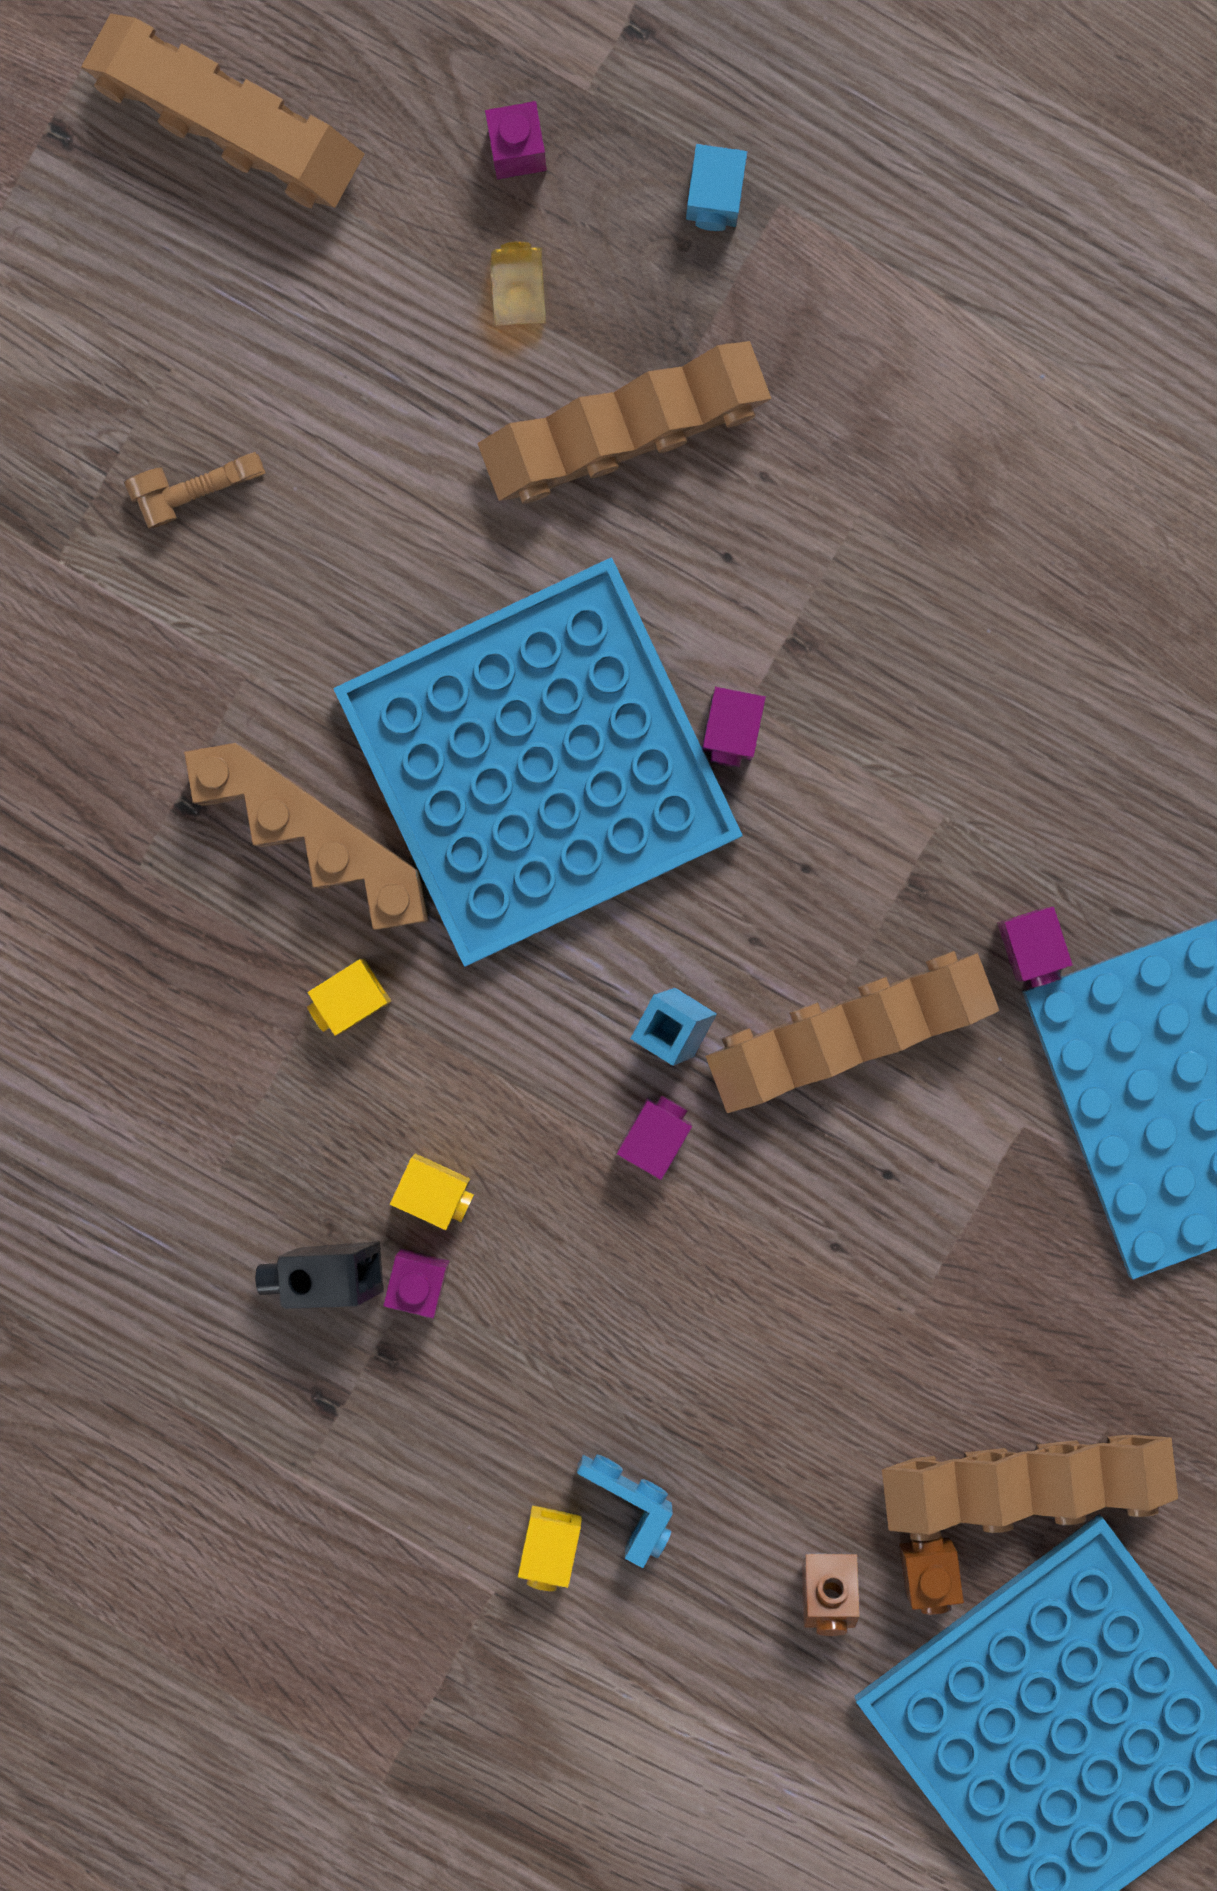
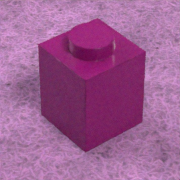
(516, 140)
(733, 726)
(1035, 946)
(655, 1136)
(416, 1283)

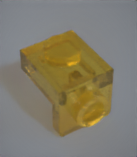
(518, 284)

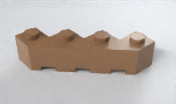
(238, 117)
(616, 426)
(287, 813)
(851, 1032)
(1053, 1481)

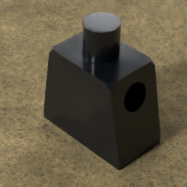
(324, 1276)

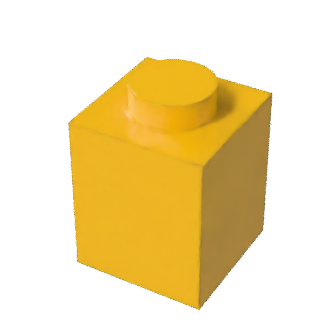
(347, 998)
(432, 1192)
(549, 1548)

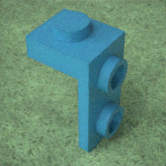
(650, 1532)

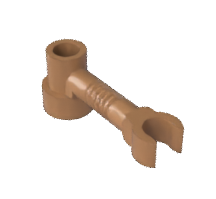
(158, 498)

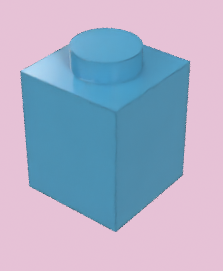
(716, 187)
(673, 1026)

